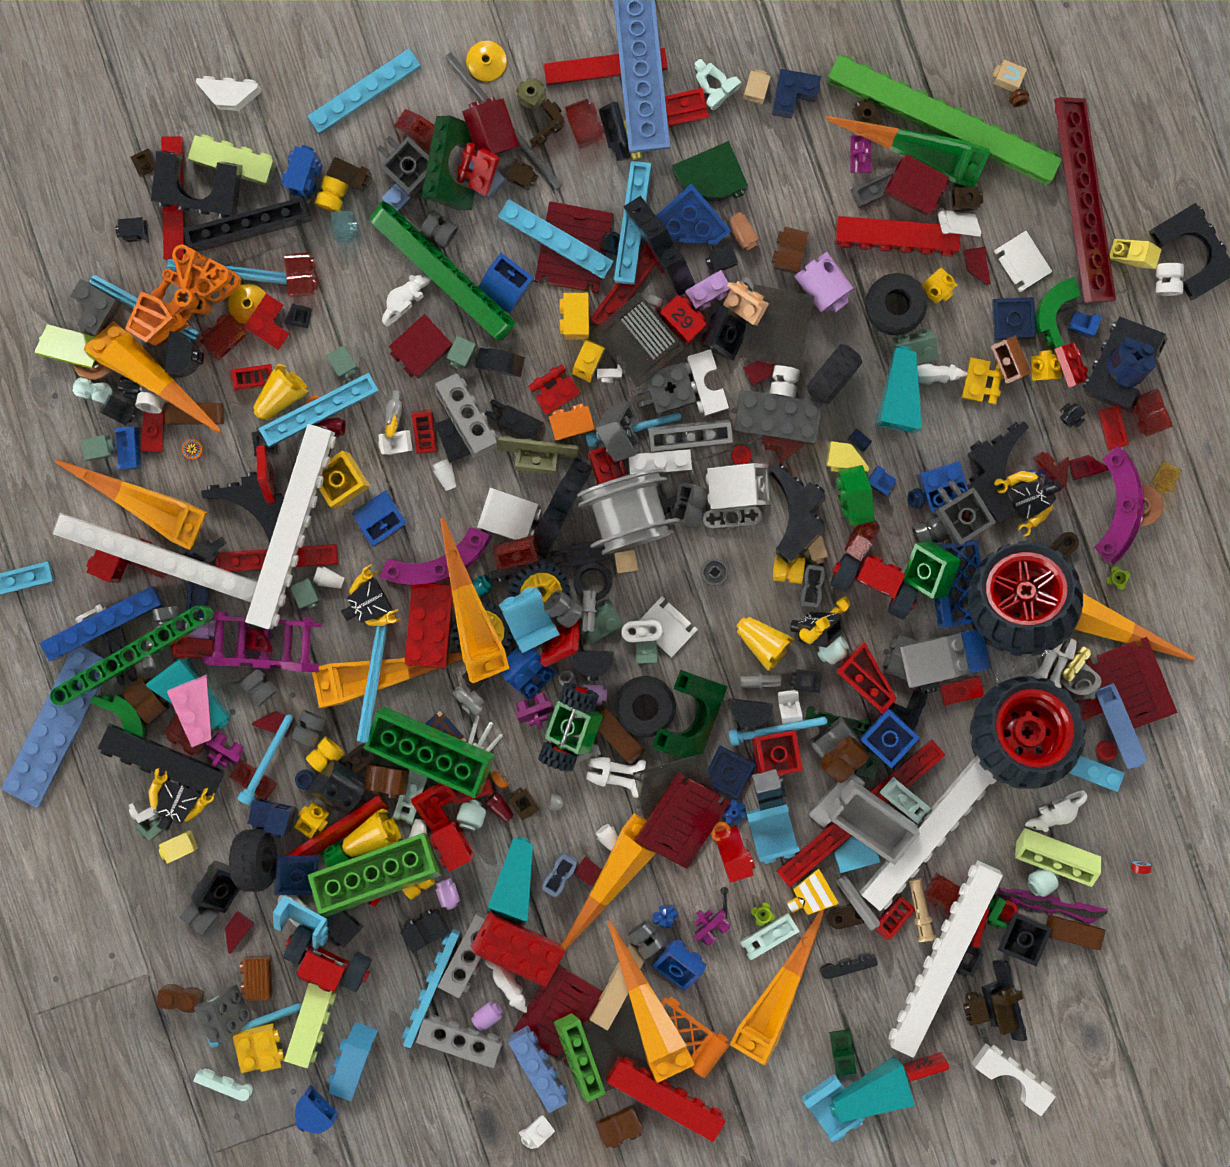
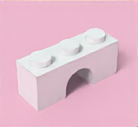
(709, 401)
(668, 461)

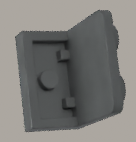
(223, 1015)

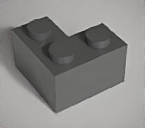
(99, 308)
(617, 431)

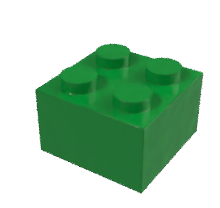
(855, 495)
(931, 569)

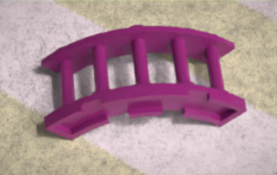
(1128, 507)
(436, 570)
(240, 658)

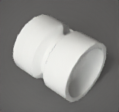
(1170, 272)
(785, 381)
(149, 401)

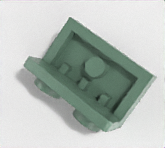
(922, 342)
(605, 622)

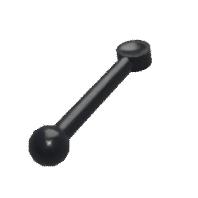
(724, 891)

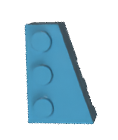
(352, 1061)

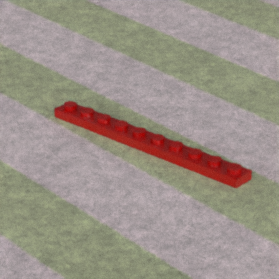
(834, 835)

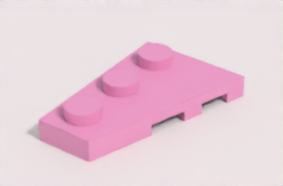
(192, 708)

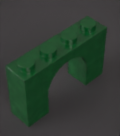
(439, 184)
(708, 699)

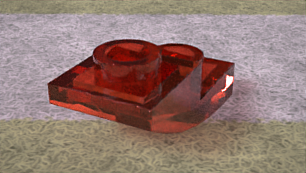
(243, 775)

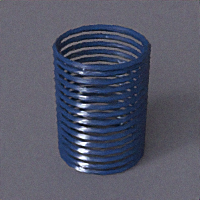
(857, 434)

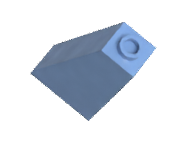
(1121, 726)

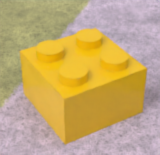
(576, 316)
(342, 480)

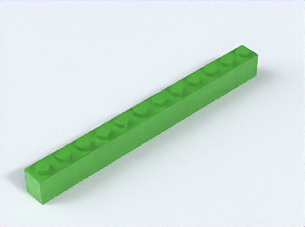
(943, 119)

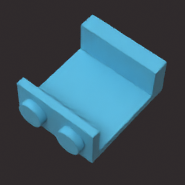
(527, 619)
(772, 833)
(290, 909)
(819, 1103)

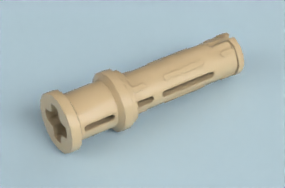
(922, 919)

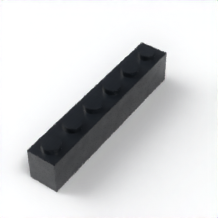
(247, 224)
(152, 756)

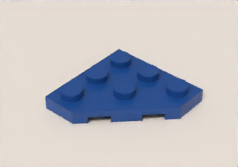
(692, 219)

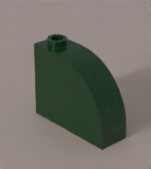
(712, 173)

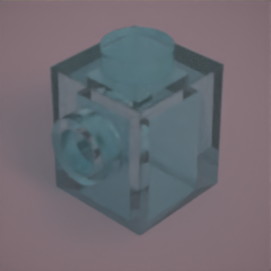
(343, 226)

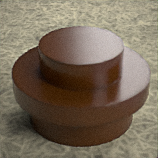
(1019, 98)

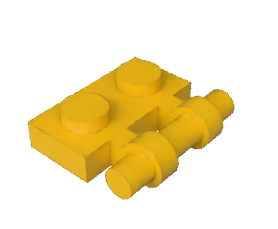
(976, 380)

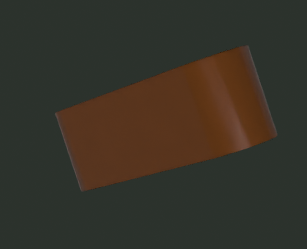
(176, 416)
(619, 737)
(1076, 932)

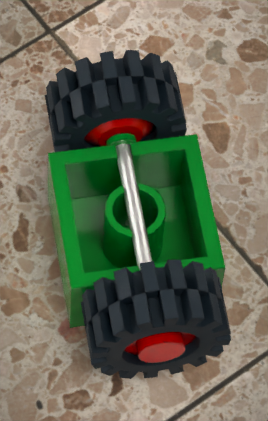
(571, 728)

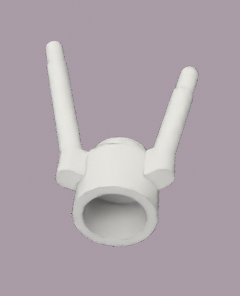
(483, 737)

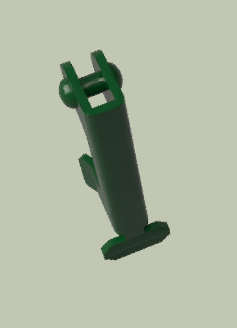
(861, 725)

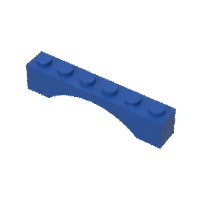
(101, 623)

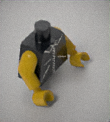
(1031, 496)
(369, 601)
(821, 628)
(175, 802)

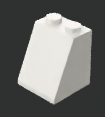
(738, 486)
(508, 515)

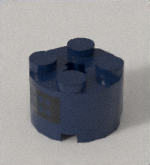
(1131, 362)

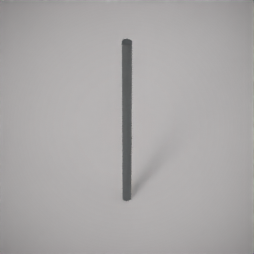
(523, 144)

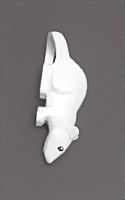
(400, 298)
(929, 373)
(1061, 812)
(506, 981)

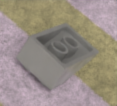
(935, 660)

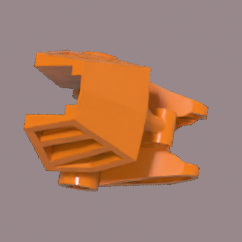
(198, 279)

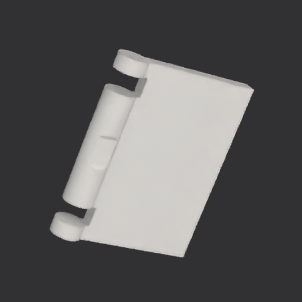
(958, 222)
(1023, 261)
(673, 625)

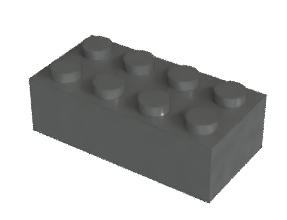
(777, 417)

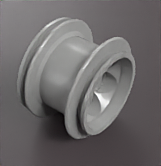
(628, 511)

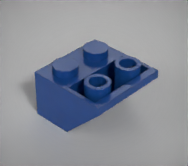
(506, 282)
(940, 477)
(379, 518)
(527, 672)

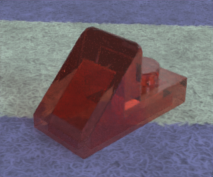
(787, 446)
(1054, 472)

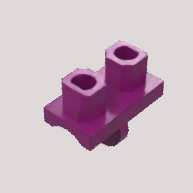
(860, 154)
(535, 714)
(216, 746)
(704, 932)

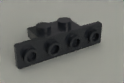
(910, 714)
(1004, 980)

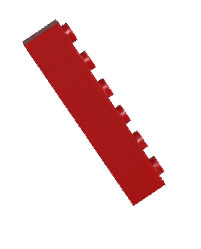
(895, 235)
(666, 1099)

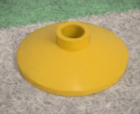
(488, 70)
(236, 301)

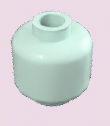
(835, 651)
(471, 815)
(1042, 882)

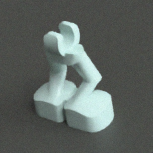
(718, 95)
(97, 391)

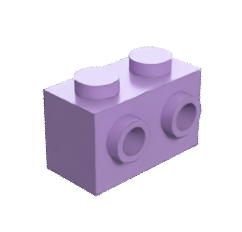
(707, 291)

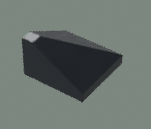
(298, 316)

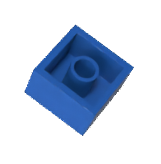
(889, 737)

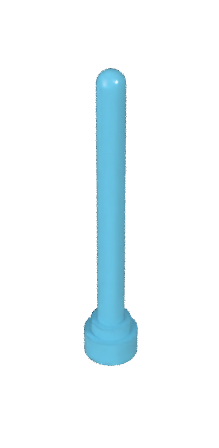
(593, 439)
(738, 737)
(247, 795)
(266, 1019)

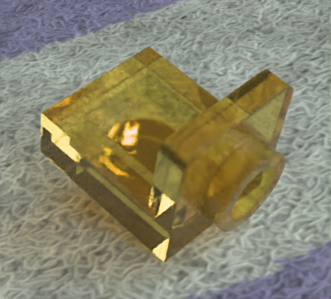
(1166, 477)

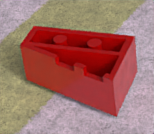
(866, 678)
(736, 860)

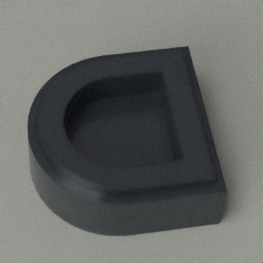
(610, 242)

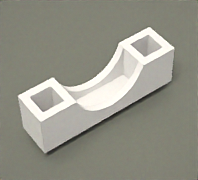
(1034, 1094)

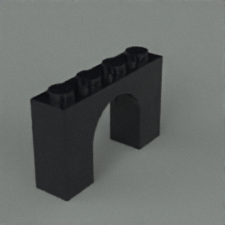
(168, 187)
(1193, 223)
(1101, 383)

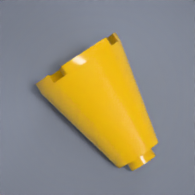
(279, 393)
(764, 641)
(372, 835)

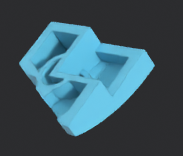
(854, 855)

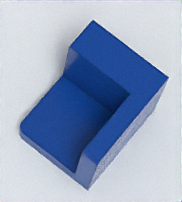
(1084, 324)
(881, 481)

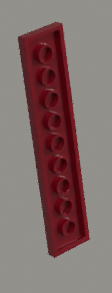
(1085, 200)

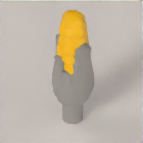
(393, 413)

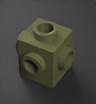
(531, 100)

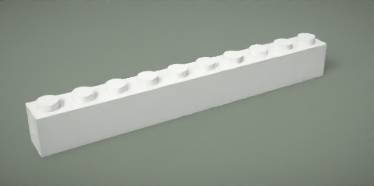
(290, 527)
(154, 557)
(935, 825)
(945, 958)

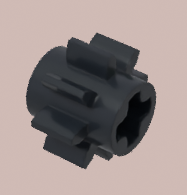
(128, 387)
(1072, 415)

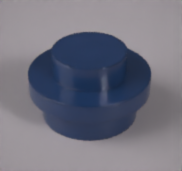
(916, 498)
(304, 779)

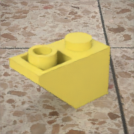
(1135, 253)
(843, 456)
(177, 846)

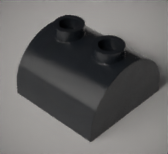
(724, 333)
(182, 355)
(592, 663)
(750, 713)
(338, 787)
(216, 888)
(1025, 938)

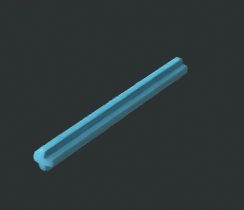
(249, 274)
(130, 300)
(372, 684)

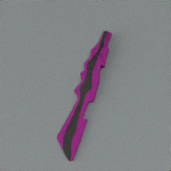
(1079, 910)

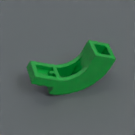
(1047, 309)
(125, 711)

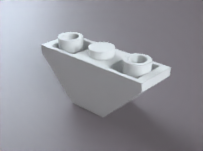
(228, 93)

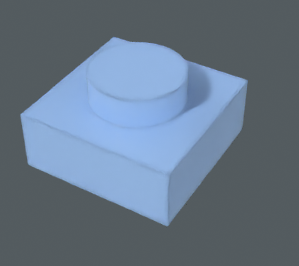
(396, 197)

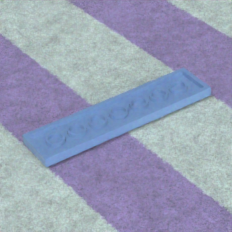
(641, 75)
(51, 734)

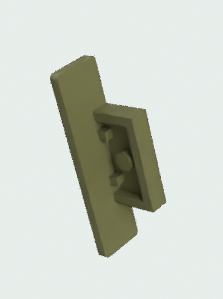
(537, 455)

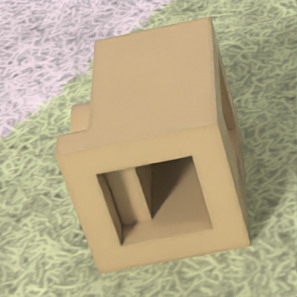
(816, 552)

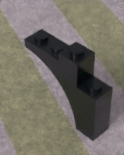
(661, 245)
(992, 463)
(250, 498)
(802, 502)
(560, 506)

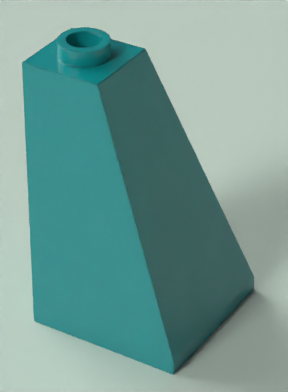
(900, 397)
(183, 672)
(513, 885)
(874, 1093)

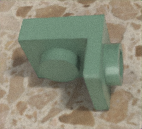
(646, 652)
(147, 832)

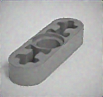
(737, 510)

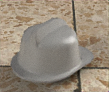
(1084, 683)

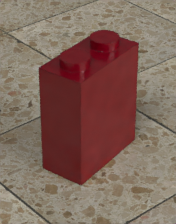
(490, 126)
(916, 185)
(420, 347)

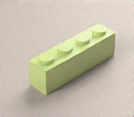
(254, 169)
(1058, 857)
(309, 1026)

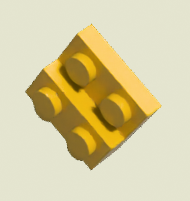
(258, 1049)

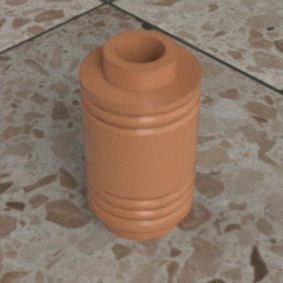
(743, 231)

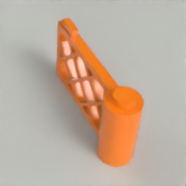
(709, 1049)

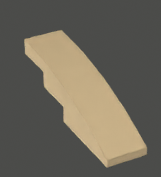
(614, 994)

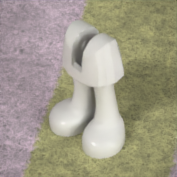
(1067, 653)
(607, 778)

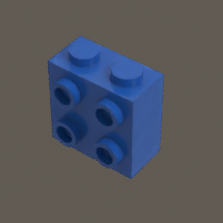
(302, 172)

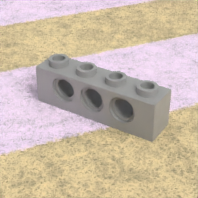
(690, 435)
(476, 444)
(449, 981)
(465, 1050)

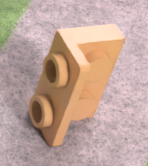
(745, 303)

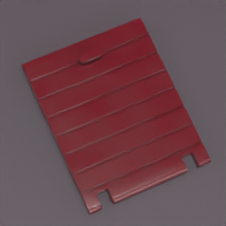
(589, 231)
(1137, 681)
(682, 821)
(556, 1002)

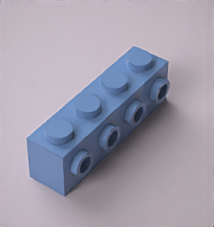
(538, 1069)

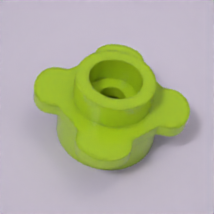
(1124, 576)
(761, 920)

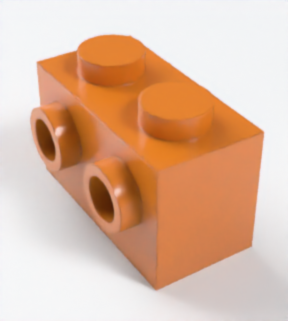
(572, 422)

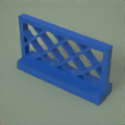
(943, 604)

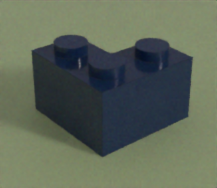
(794, 86)
(271, 817)

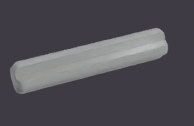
(858, 903)

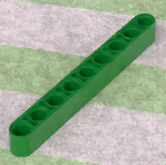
(442, 271)
(122, 656)

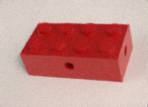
(429, 626)
(517, 949)

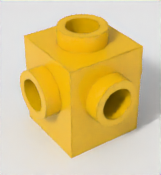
(939, 286)
(1045, 366)
(312, 819)

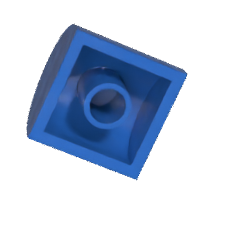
(679, 964)
(314, 1112)

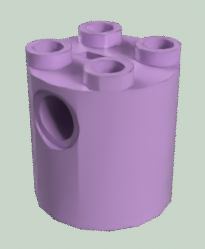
(826, 283)

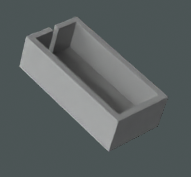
(873, 822)

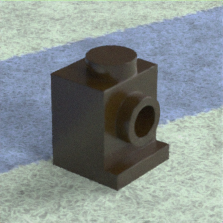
(863, 105)
(521, 175)
(959, 200)
(527, 810)
(975, 1008)

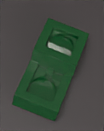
(842, 1052)

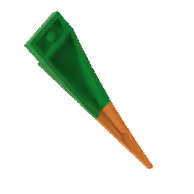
(950, 156)

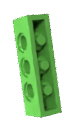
(579, 1057)

